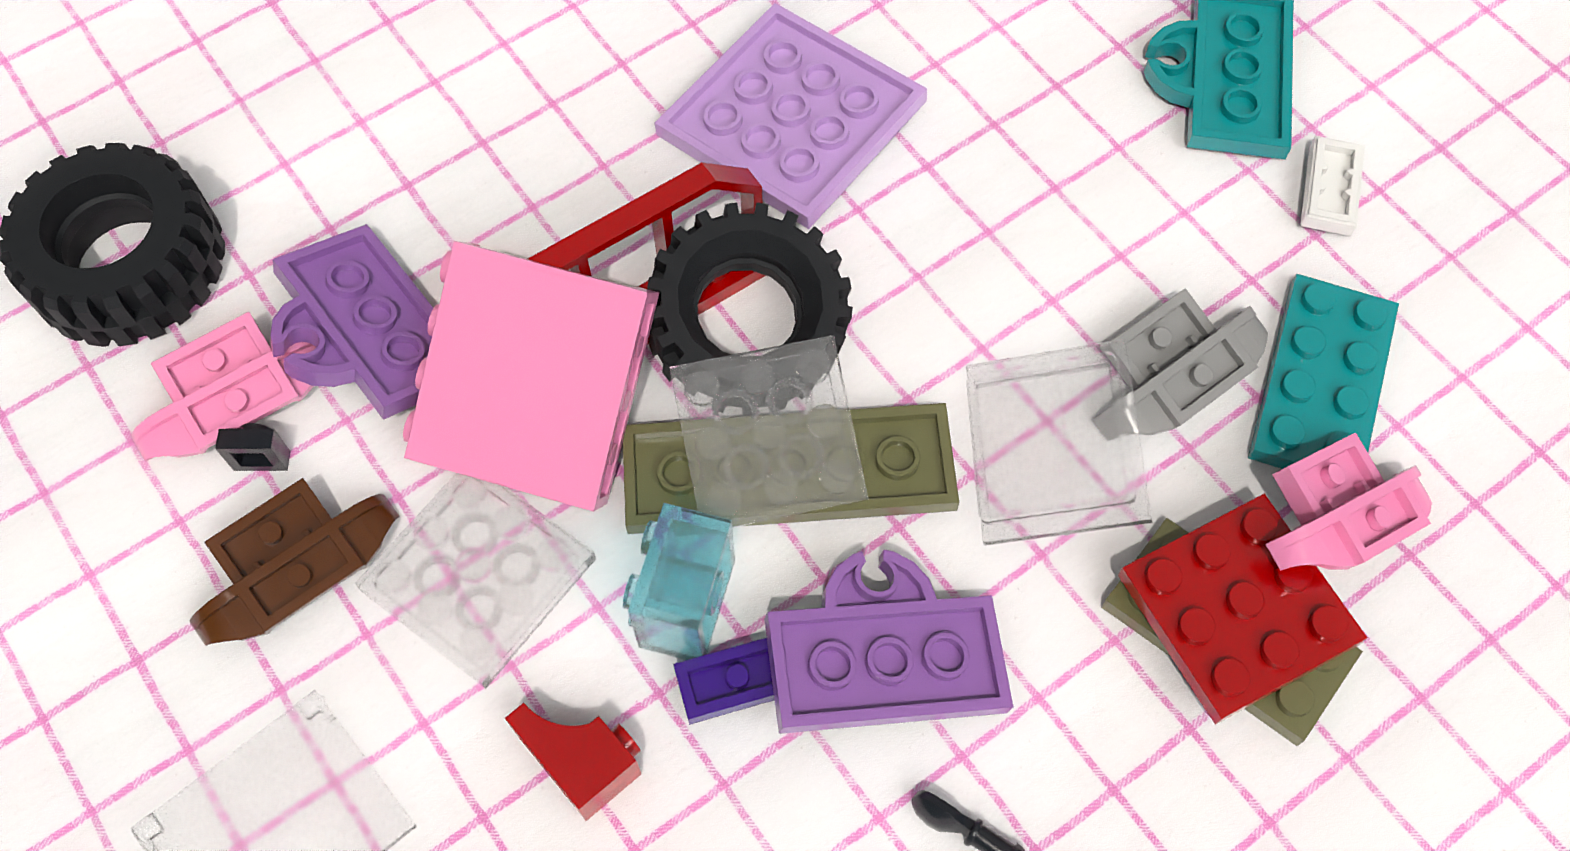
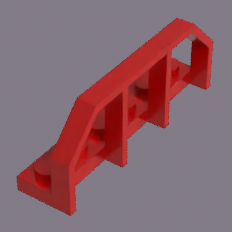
(657, 208)

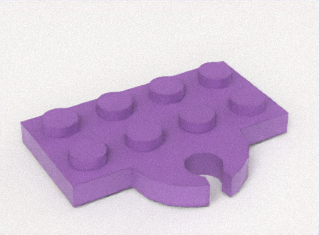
(357, 314)
(885, 653)

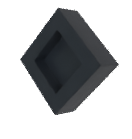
(253, 448)

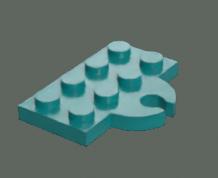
(1230, 74)

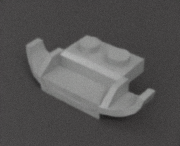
(1187, 363)

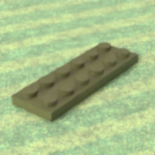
(900, 449)

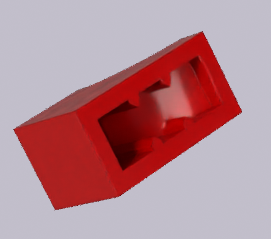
(583, 760)

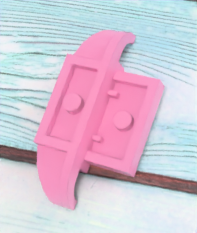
(217, 385)
(1346, 508)

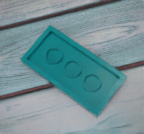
(1323, 371)

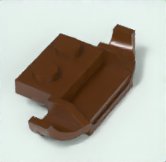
(286, 559)

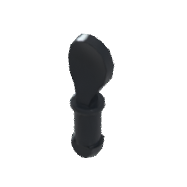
(946, 818)

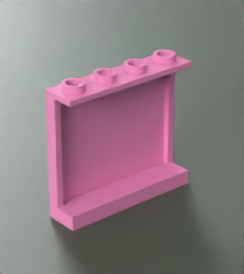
(529, 375)

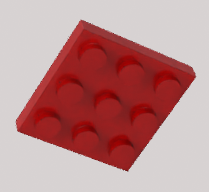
(1233, 615)

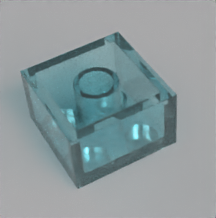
(681, 582)

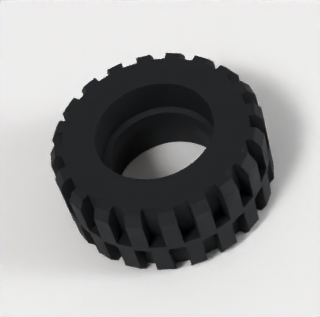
(79, 203)

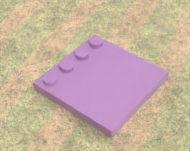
(793, 112)

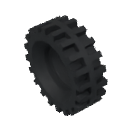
(744, 244)

